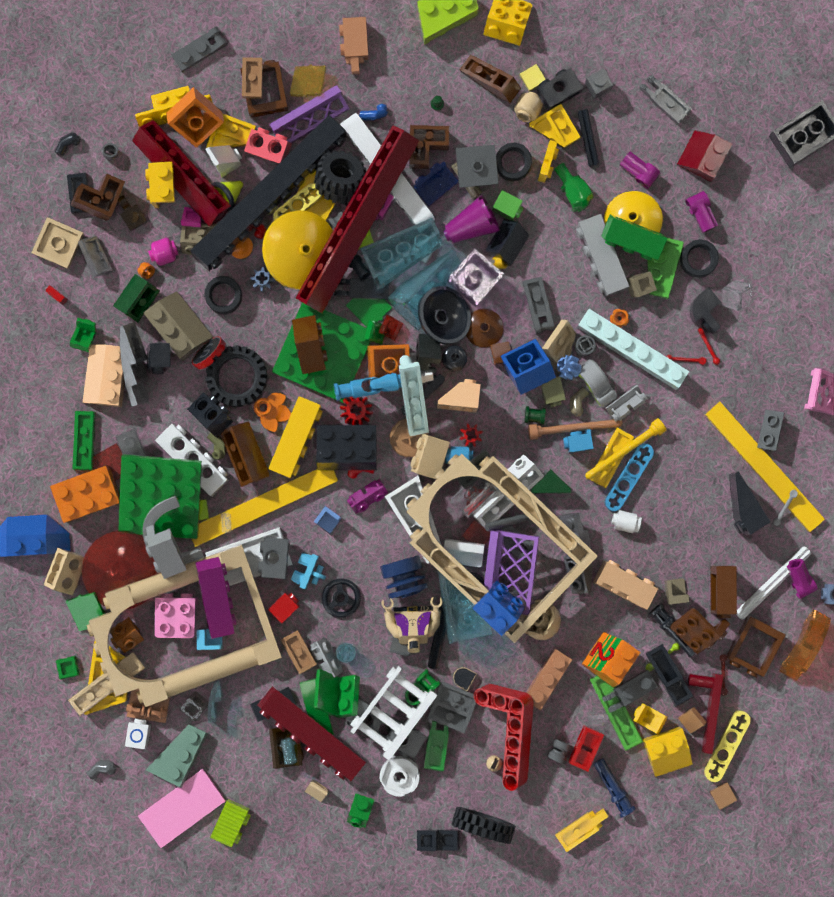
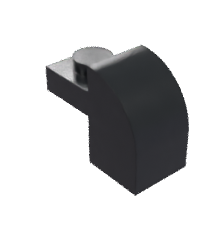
(700, 310)

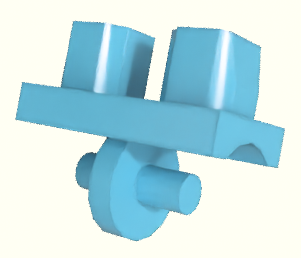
(303, 579)

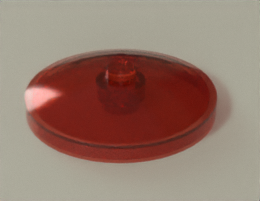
(116, 561)

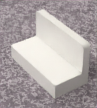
(465, 552)

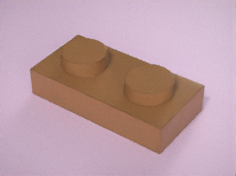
(252, 77)
(298, 652)

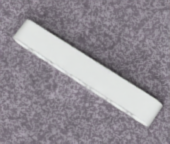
(402, 191)

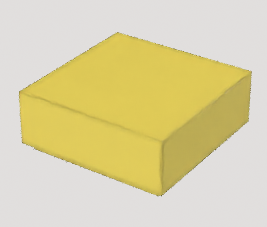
(532, 77)

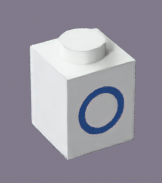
(138, 734)

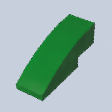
(308, 693)

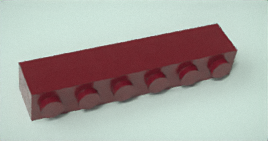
(187, 178)
(312, 734)

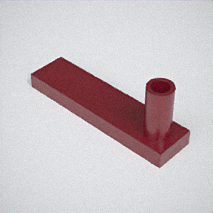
(714, 684)

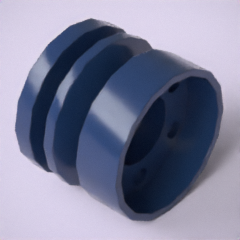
(404, 577)

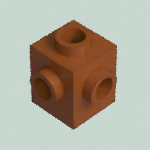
(126, 635)

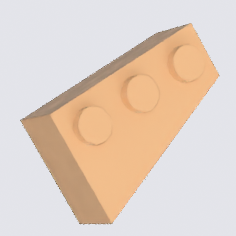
(625, 584)

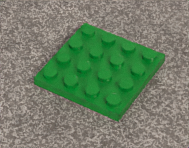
(344, 349)
(152, 480)

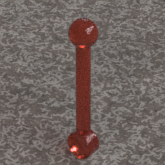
(722, 658)

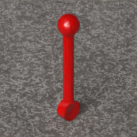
(701, 360)
(716, 360)

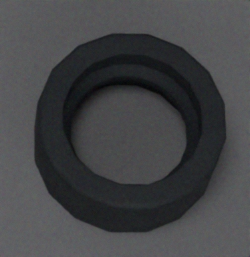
(522, 150)
(702, 244)
(223, 280)

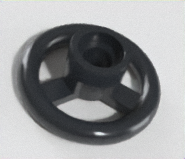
(354, 603)

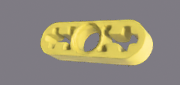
(305, 191)

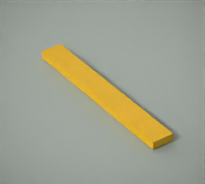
(763, 466)
(266, 503)

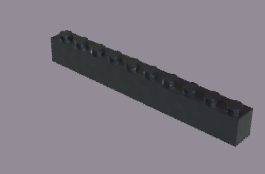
(268, 194)

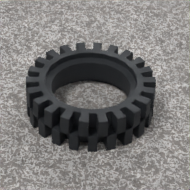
(256, 389)
(483, 825)

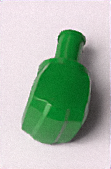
(576, 188)

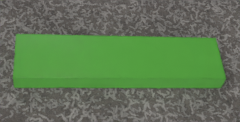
(620, 718)

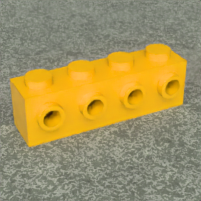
(295, 437)

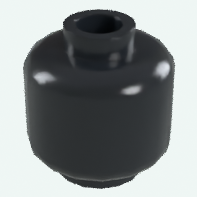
(459, 364)

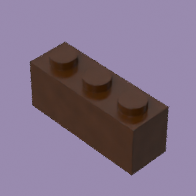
(245, 454)

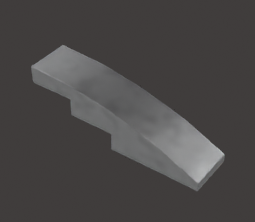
(133, 369)

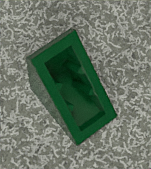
(550, 484)

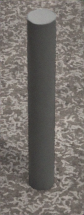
(506, 522)

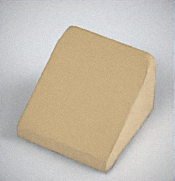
(317, 790)

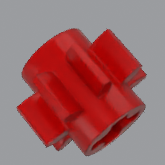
(477, 433)

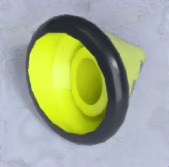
(229, 191)

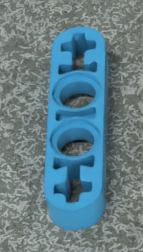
(630, 478)

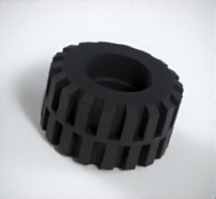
(341, 165)

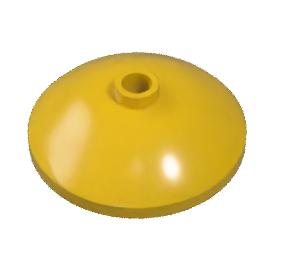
(641, 204)

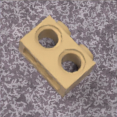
(62, 569)

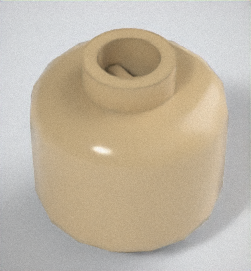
(528, 107)

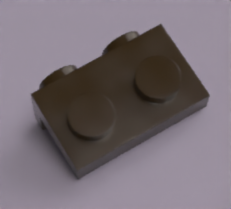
(276, 736)

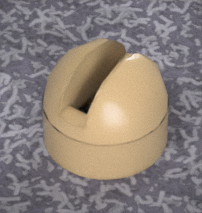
(490, 761)

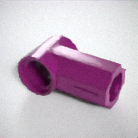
(643, 172)
(701, 210)
(801, 579)

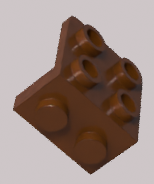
(698, 631)

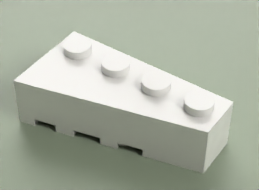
(400, 498)

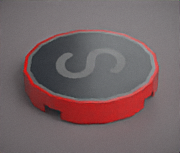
(208, 351)

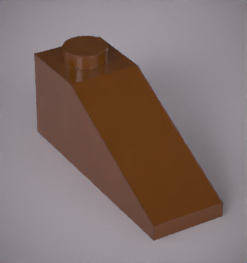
(491, 78)

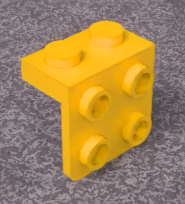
(508, 20)
(160, 183)

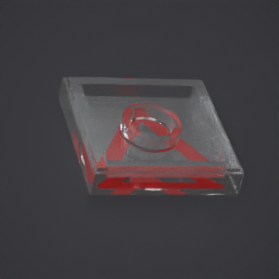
(473, 497)

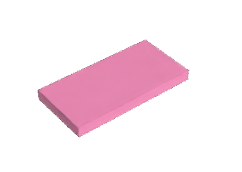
(181, 808)

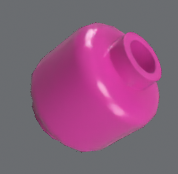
(163, 251)

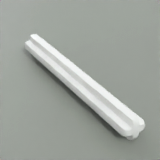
(766, 589)

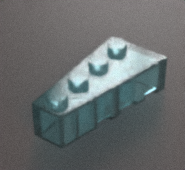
(400, 251)

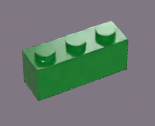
(633, 238)

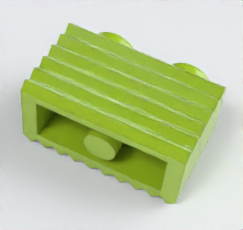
(230, 823)

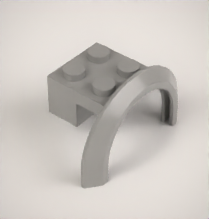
(163, 545)

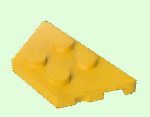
(95, 672)

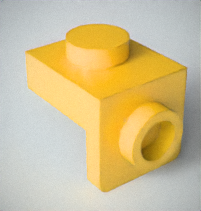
(649, 718)

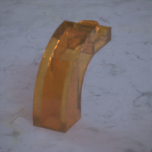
(807, 646)

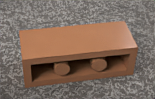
(548, 677)

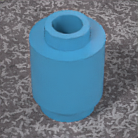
(458, 450)

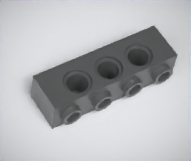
(415, 738)

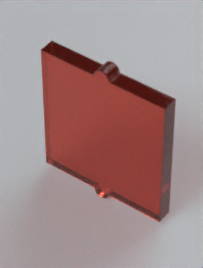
(109, 457)

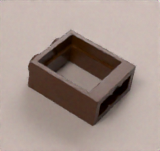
(270, 107)
(723, 590)
(737, 662)

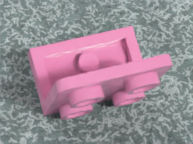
(175, 616)

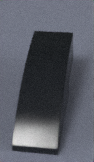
(669, 675)

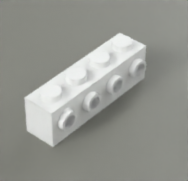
(498, 503)

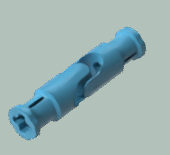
(386, 383)

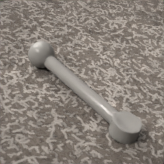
(793, 493)

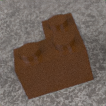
(429, 139)
(101, 201)
(309, 344)

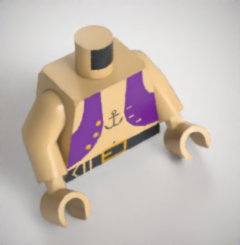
(412, 624)

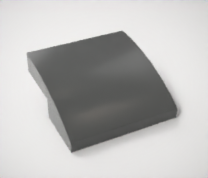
(452, 707)

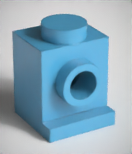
(578, 441)

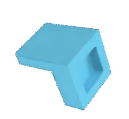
(205, 642)

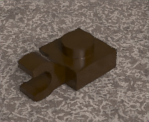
(132, 215)

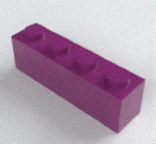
(215, 597)

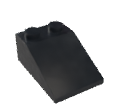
(745, 507)

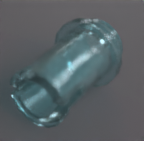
(288, 750)

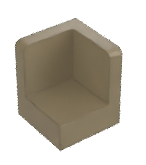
(641, 284)
(676, 591)

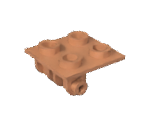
(154, 712)

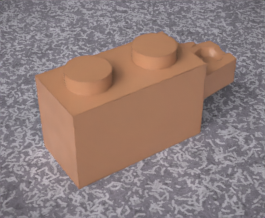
(355, 42)

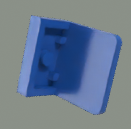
(499, 608)

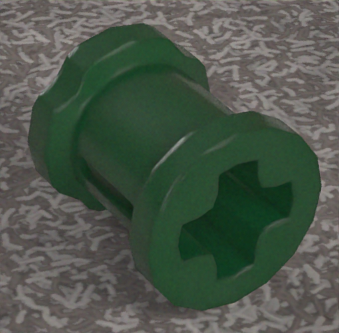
(534, 415)

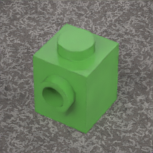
(508, 206)

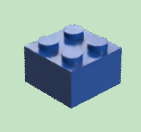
(528, 366)

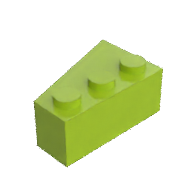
(443, 15)

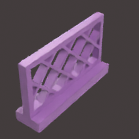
(494, 562)

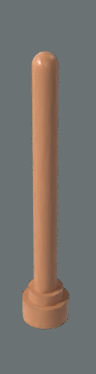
(537, 431)

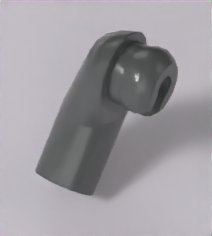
(101, 766)

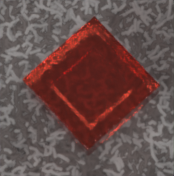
(390, 327)

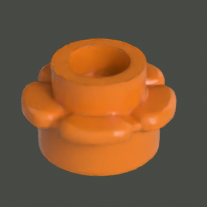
(619, 313)

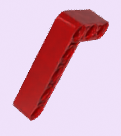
(514, 731)

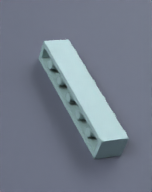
(632, 349)

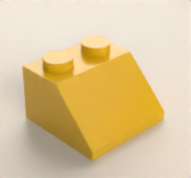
(668, 751)

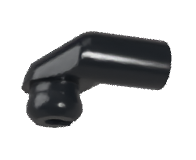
(65, 141)

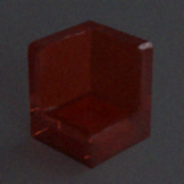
(476, 533)

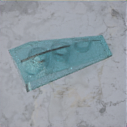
(408, 294)
(460, 619)

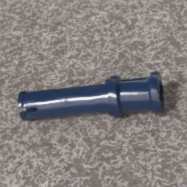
(618, 795)

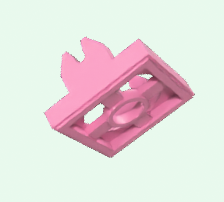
(826, 406)

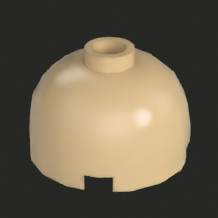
(546, 625)

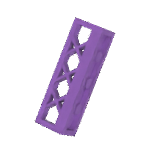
(307, 109)

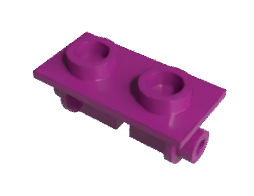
(375, 492)

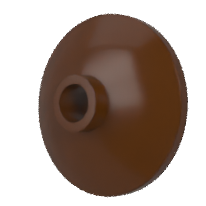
(491, 335)

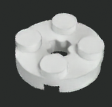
(404, 785)

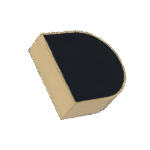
(463, 677)

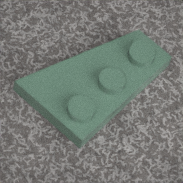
(179, 756)

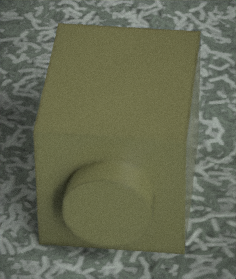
(553, 392)

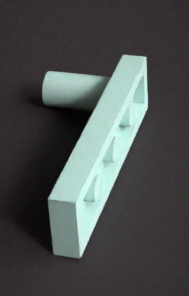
(413, 396)

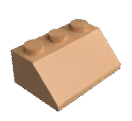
(104, 376)
(461, 397)

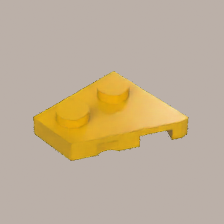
(556, 126)
(231, 132)
(546, 169)

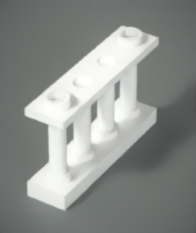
(401, 730)

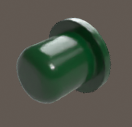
(437, 103)

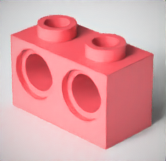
(266, 151)

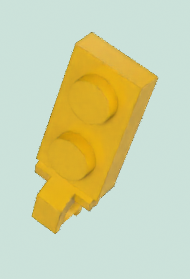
(581, 829)

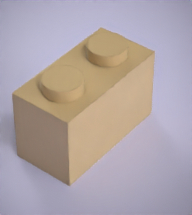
(429, 455)

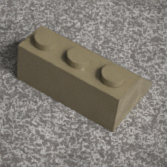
(178, 325)

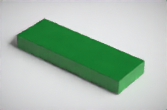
(84, 440)

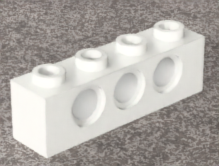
(167, 442)

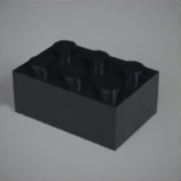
(804, 134)
(346, 447)

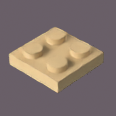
(57, 243)

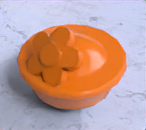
(243, 249)

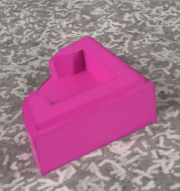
(190, 218)

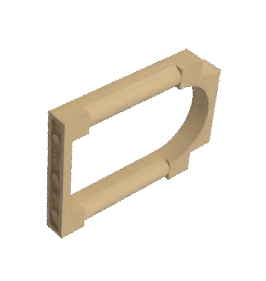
(527, 502)
(160, 689)

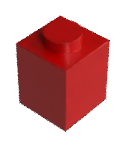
(284, 607)

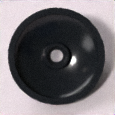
(451, 310)

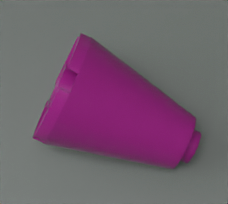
(472, 222)

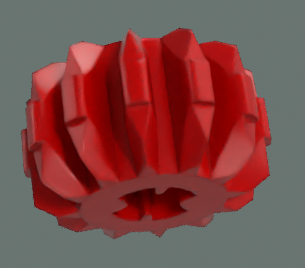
(360, 404)

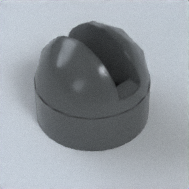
(112, 148)

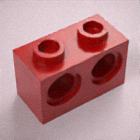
(586, 748)

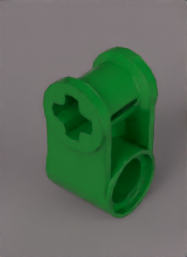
(423, 685)

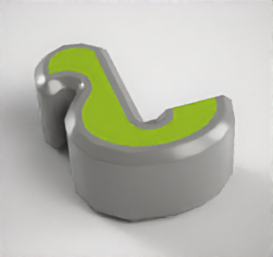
(597, 383)

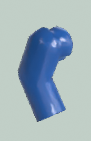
(374, 114)

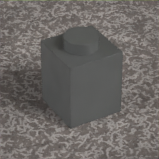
(598, 83)

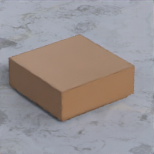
(692, 720)
(723, 795)

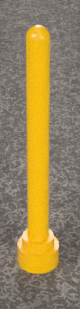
(656, 428)

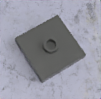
(476, 166)

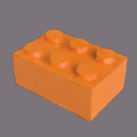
(86, 494)

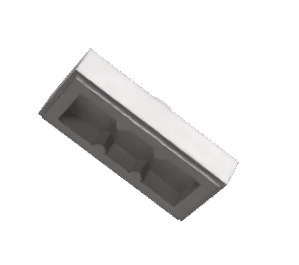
(95, 256)

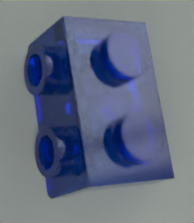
(435, 184)

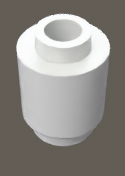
(626, 521)

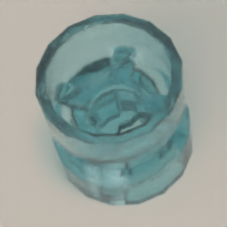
(346, 655)

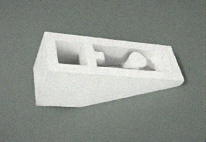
(224, 159)

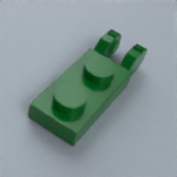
(436, 748)

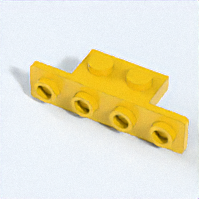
(162, 104)

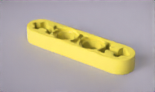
(729, 747)

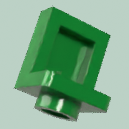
(83, 334)
(360, 811)

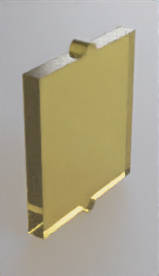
(308, 81)

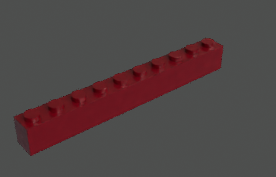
(357, 219)

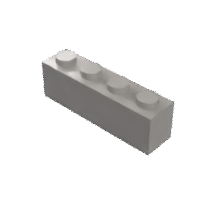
(603, 256)

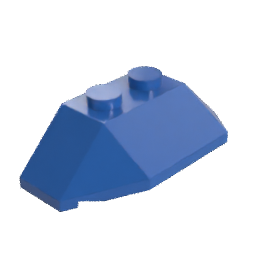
(32, 536)

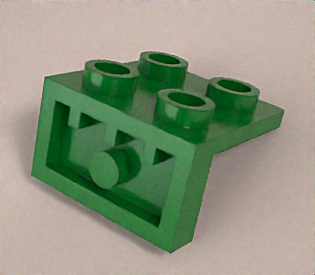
(336, 694)

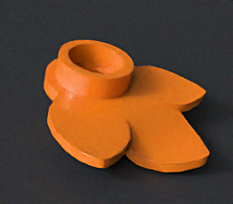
(275, 411)

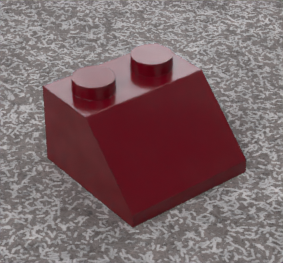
(704, 154)

